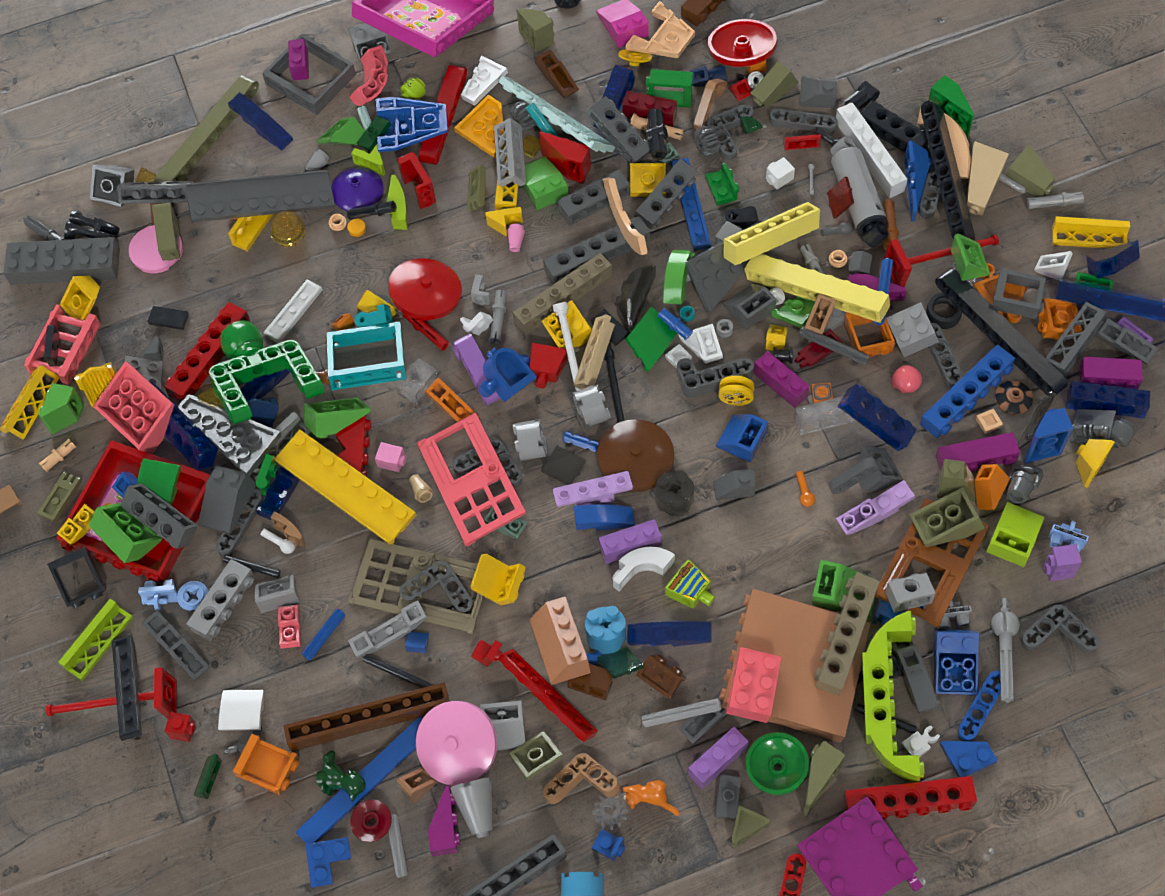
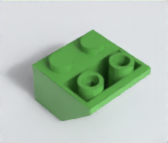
(60, 408)

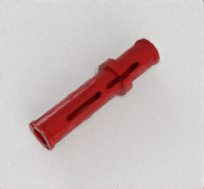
(438, 340)

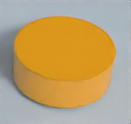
(356, 227)

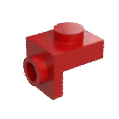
(487, 653)

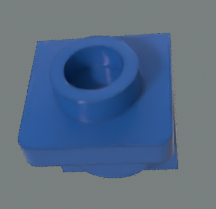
(609, 845)

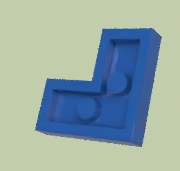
(321, 855)

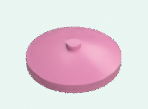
(456, 742)

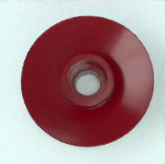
(364, 814)

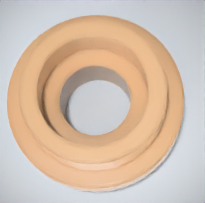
(337, 218)
(837, 254)

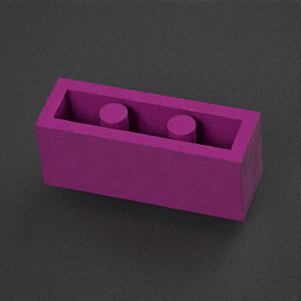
(1111, 372)
(781, 379)

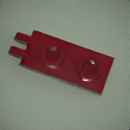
(814, 352)

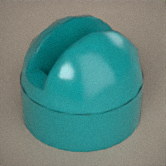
(683, 310)

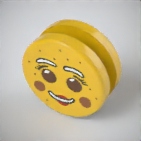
(736, 390)

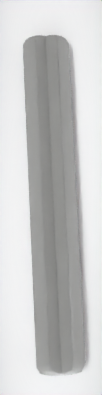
(681, 712)

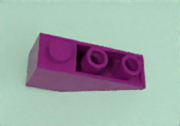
(441, 831)

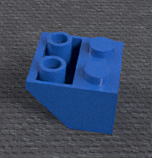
(743, 436)

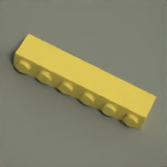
(771, 233)

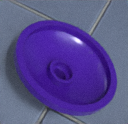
(354, 195)

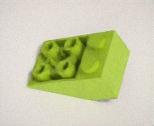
(1015, 534)

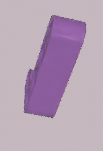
(473, 360)

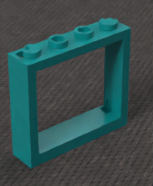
(366, 374)

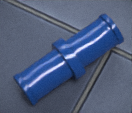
(675, 324)

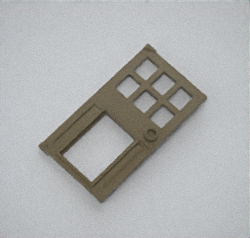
(420, 562)

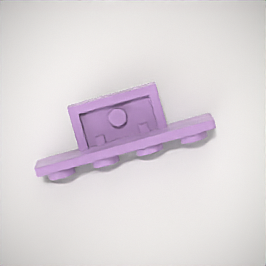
(593, 491)

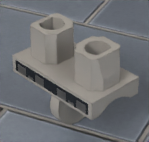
(957, 612)

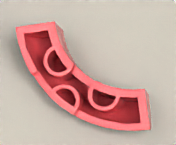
(375, 76)

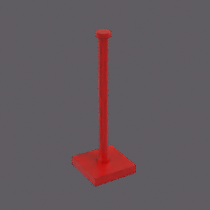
(902, 265)
(164, 697)

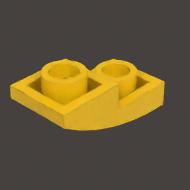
(78, 526)

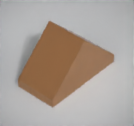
(821, 314)
(416, 784)

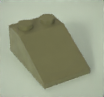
(947, 519)
(824, 766)

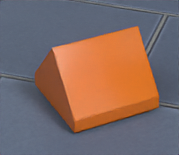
(760, 67)
(344, 322)

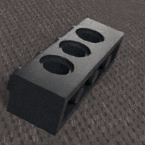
(893, 128)

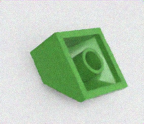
(343, 132)

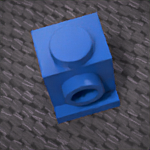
(884, 613)

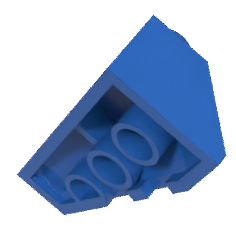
(916, 171)

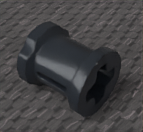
(783, 355)

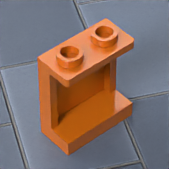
(266, 765)

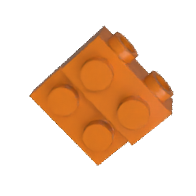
(1056, 318)

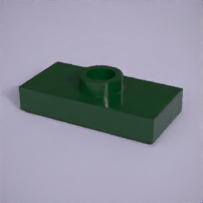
(376, 129)

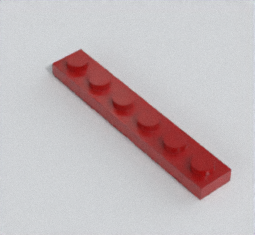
(548, 695)

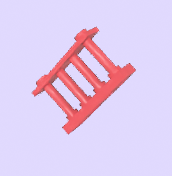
(74, 356)

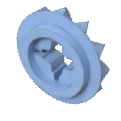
(192, 588)

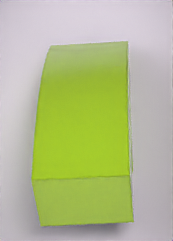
(396, 194)

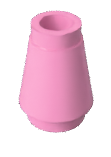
(515, 237)

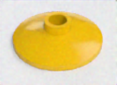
(634, 58)

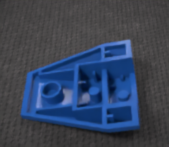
(410, 122)

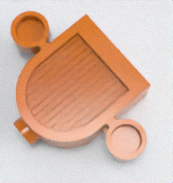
(1011, 291)

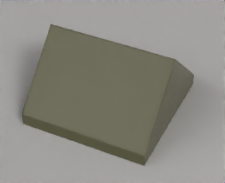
(535, 755)

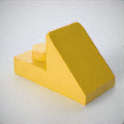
(500, 218)
(776, 337)

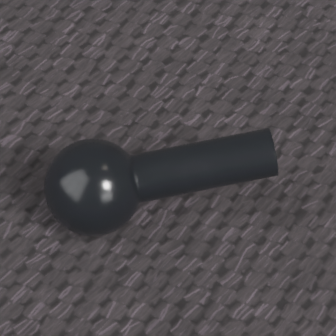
(827, 137)

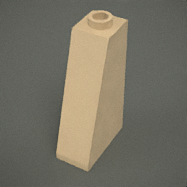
(985, 172)

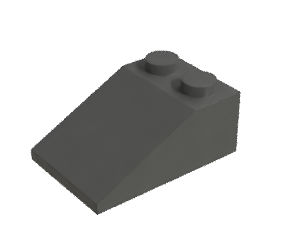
(225, 499)

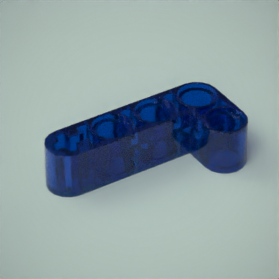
(619, 82)

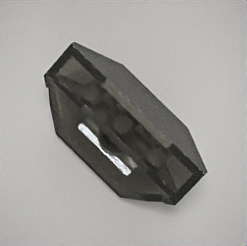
(634, 295)

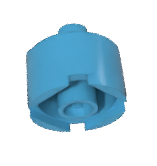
(605, 629)
(582, 884)

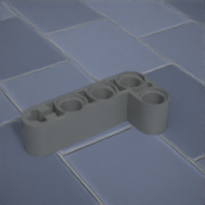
(741, 367)

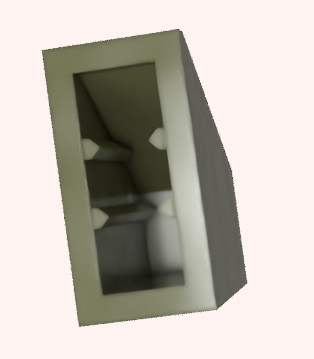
(774, 85)
(1031, 173)
(166, 231)
(955, 476)

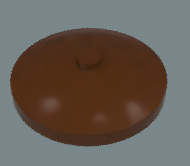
(636, 448)

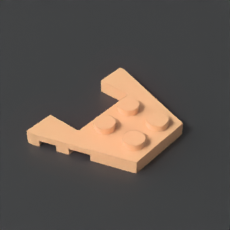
(668, 40)

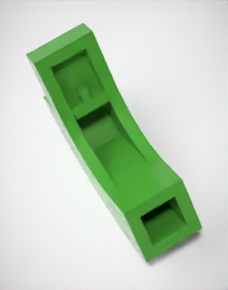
(676, 277)

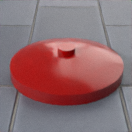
(742, 42)
(424, 289)

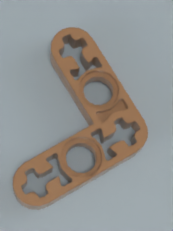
(713, 89)
(584, 772)

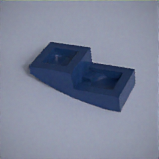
(703, 75)

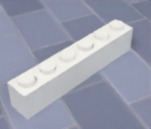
(874, 153)

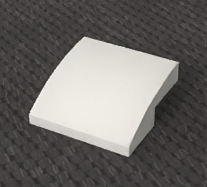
(241, 710)

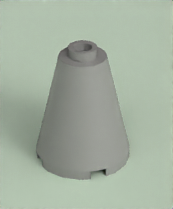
(475, 805)

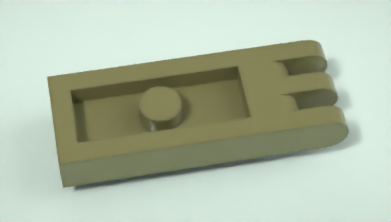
(476, 188)
(59, 497)

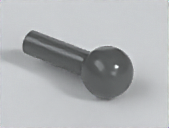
(844, 228)

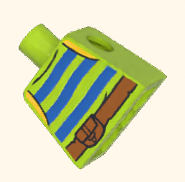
(690, 586)

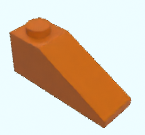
(448, 400)

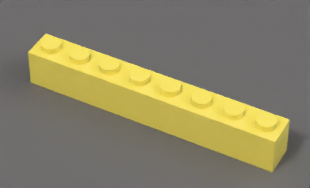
(809, 283)

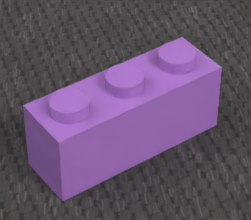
(620, 543)
(718, 758)

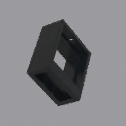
(67, 559)

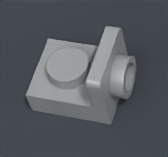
(478, 292)

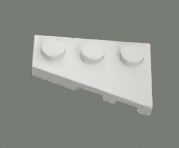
(483, 80)

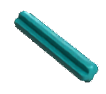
(540, 120)

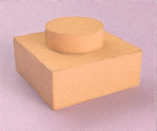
(989, 421)

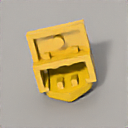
(95, 381)

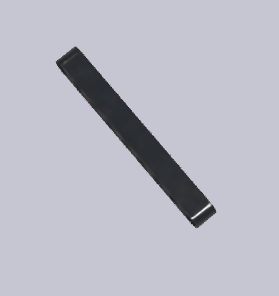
(947, 170)
(1001, 332)

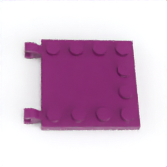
(858, 854)

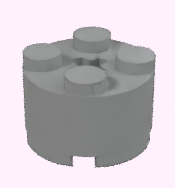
(591, 406)
(530, 440)

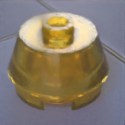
(287, 229)

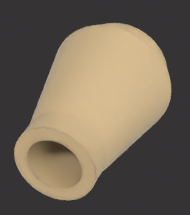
(421, 490)

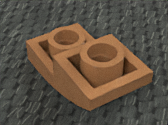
(290, 531)

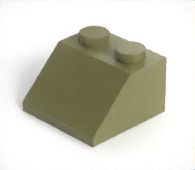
(536, 28)

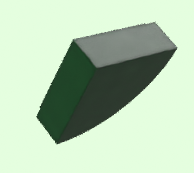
(750, 124)

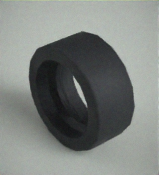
(944, 323)

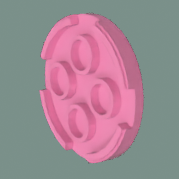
(145, 254)

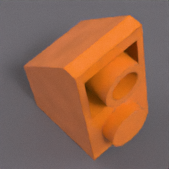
(990, 486)

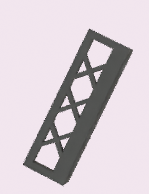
(1082, 342)

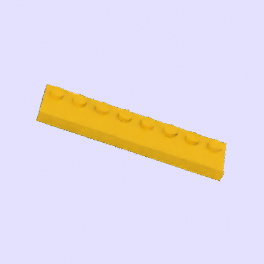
(345, 487)

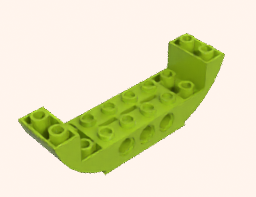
(879, 732)

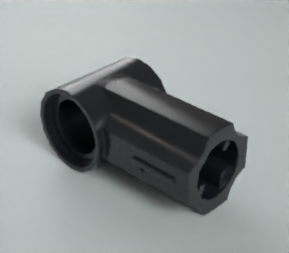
(863, 95)

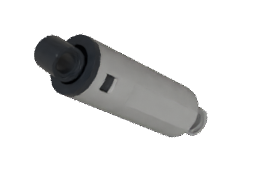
(867, 210)

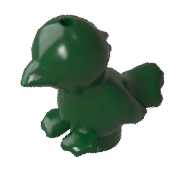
(334, 778)

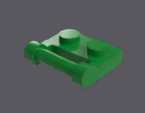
(266, 474)

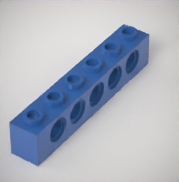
(996, 358)

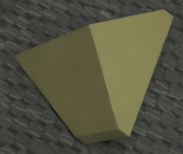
(747, 825)

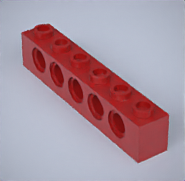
(196, 356)
(961, 786)

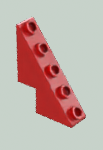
(354, 441)

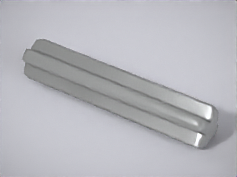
(397, 848)

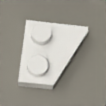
(704, 344)

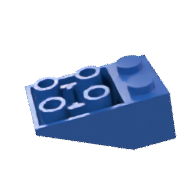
(956, 661)

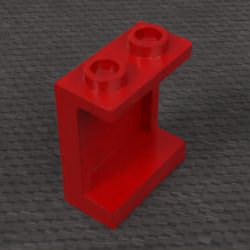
(412, 170)

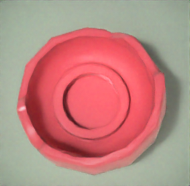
(906, 379)

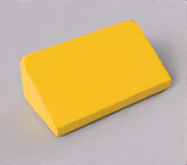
(370, 301)

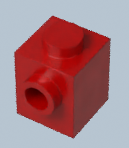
(180, 727)

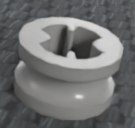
(727, 333)

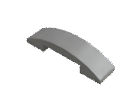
(388, 632)

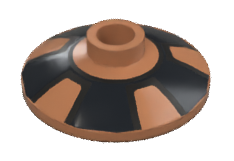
(1014, 404)

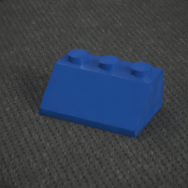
(1050, 436)

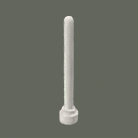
(561, 311)

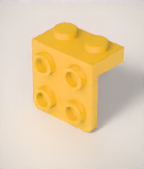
(497, 580)

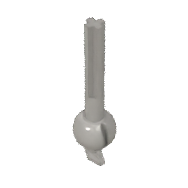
(1005, 626)

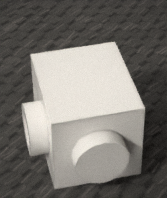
(780, 173)

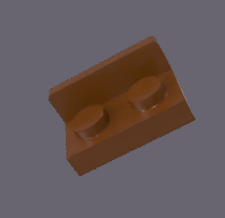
(661, 675)

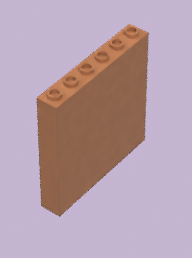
(798, 636)

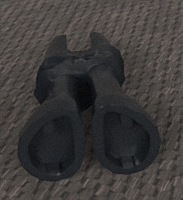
(101, 228)

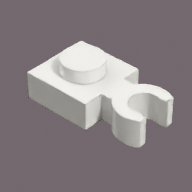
(919, 744)

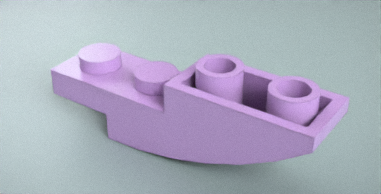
(875, 510)

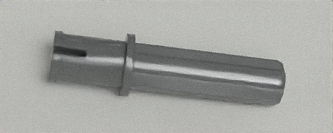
(48, 234)

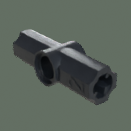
(657, 134)

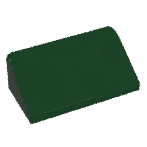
(208, 776)

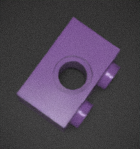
(1062, 562)

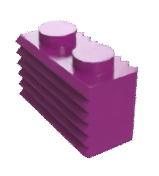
(298, 59)

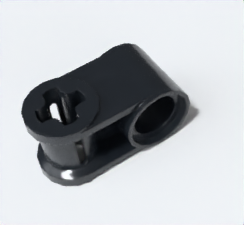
(742, 217)

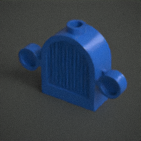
(505, 373)

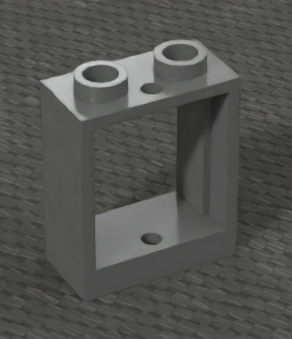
(1014, 306)

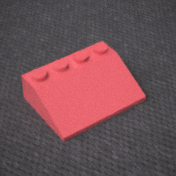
(135, 408)

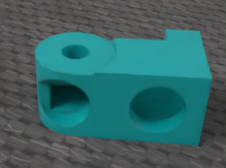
(378, 317)

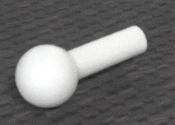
(286, 546)

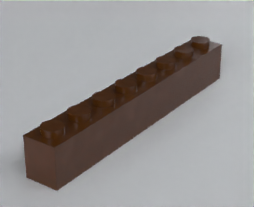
(364, 717)

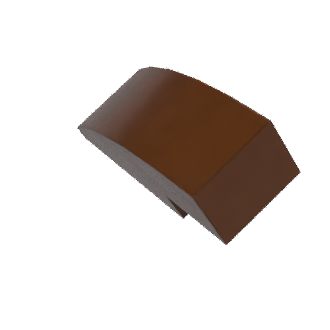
(556, 74)

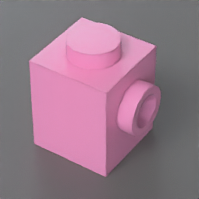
(390, 457)

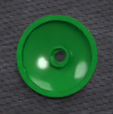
(775, 750)

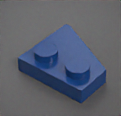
(968, 756)

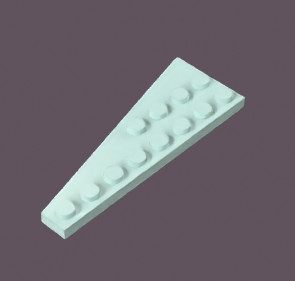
(558, 117)

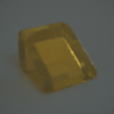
(531, 146)
(145, 176)

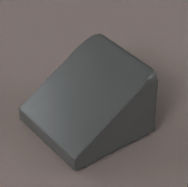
(154, 350)

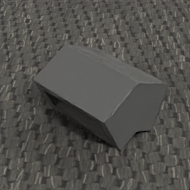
(860, 262)

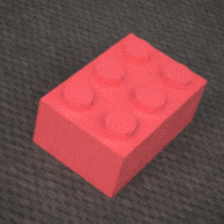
(753, 685)

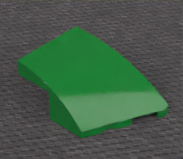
(650, 338)
(160, 478)

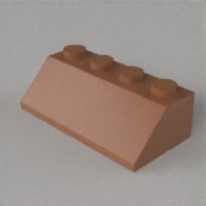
(559, 641)

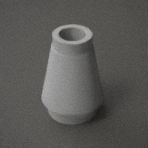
(317, 161)

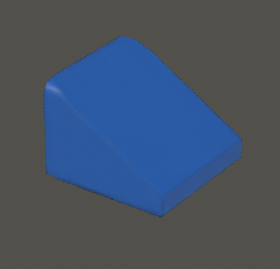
(123, 481)
(417, 642)

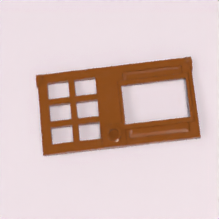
(939, 559)

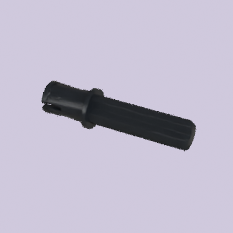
(377, 209)

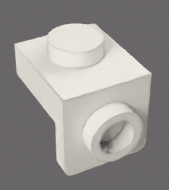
(477, 324)

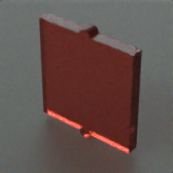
(840, 197)

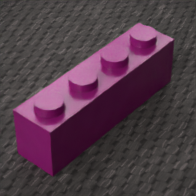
(982, 451)

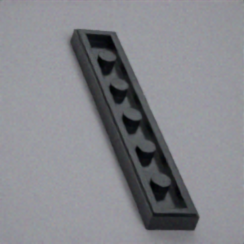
(126, 688)

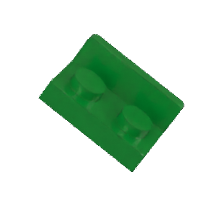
(722, 185)

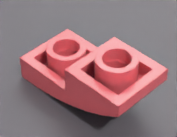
(289, 626)

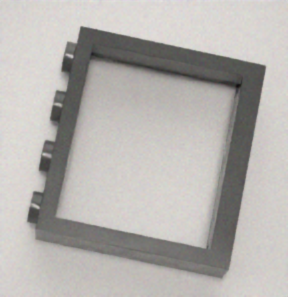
(315, 105)

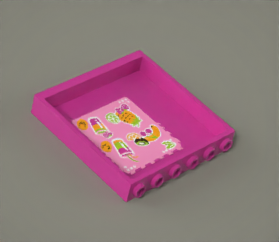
(424, 23)

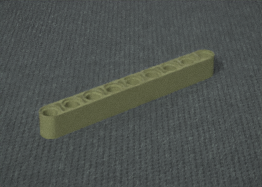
(206, 133)

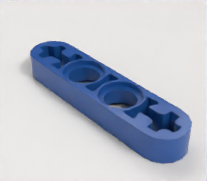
(980, 705)

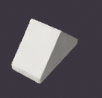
(1054, 264)

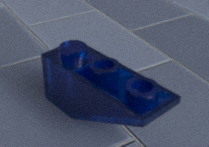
(1113, 259)

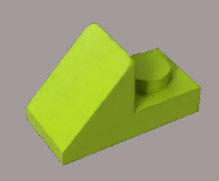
(372, 161)

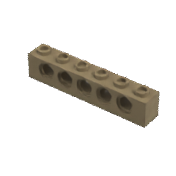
(568, 288)
(866, 588)

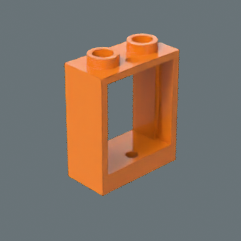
(883, 348)

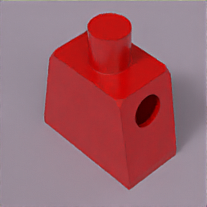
(547, 363)

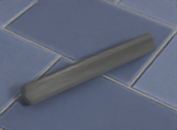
(835, 346)

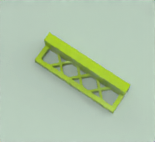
(89, 637)

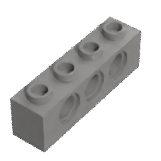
(221, 589)

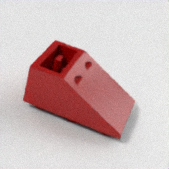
(568, 157)

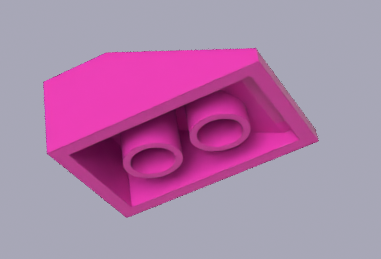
(623, 21)

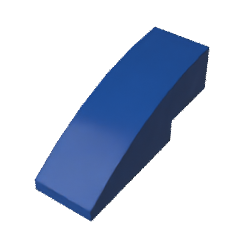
(603, 517)

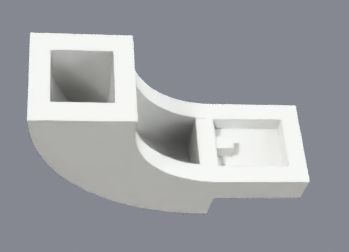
(640, 560)

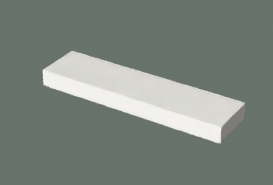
(292, 311)

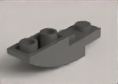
(915, 675)

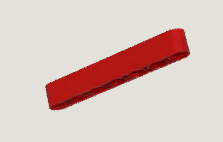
(449, 95)

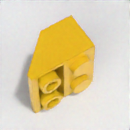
(578, 327)

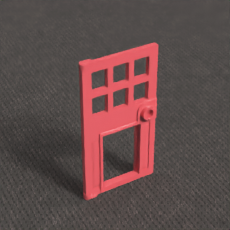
(470, 483)

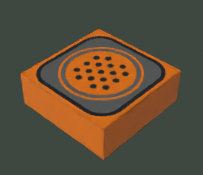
(821, 392)

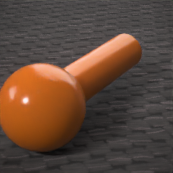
(807, 498)

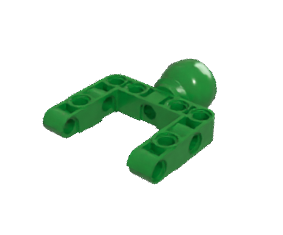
(249, 359)

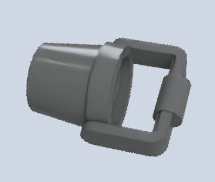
(1022, 482)

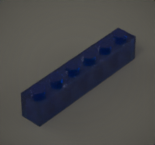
(1110, 299)

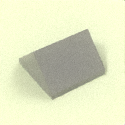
(276, 594)

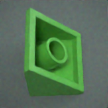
(969, 258)

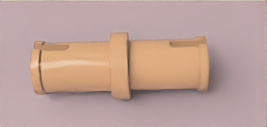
(57, 455)

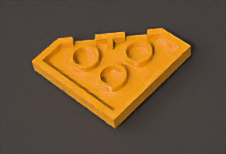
(480, 123)

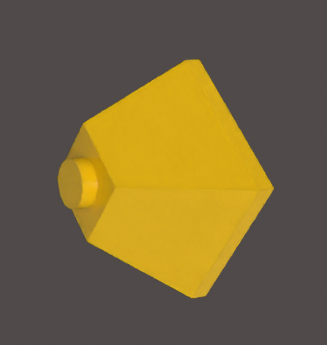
(80, 297)
(1092, 458)

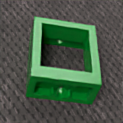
(673, 79)

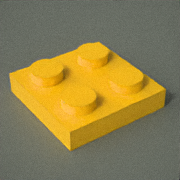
(645, 178)

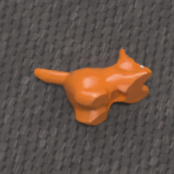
(652, 793)

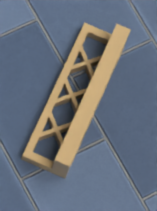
(594, 352)

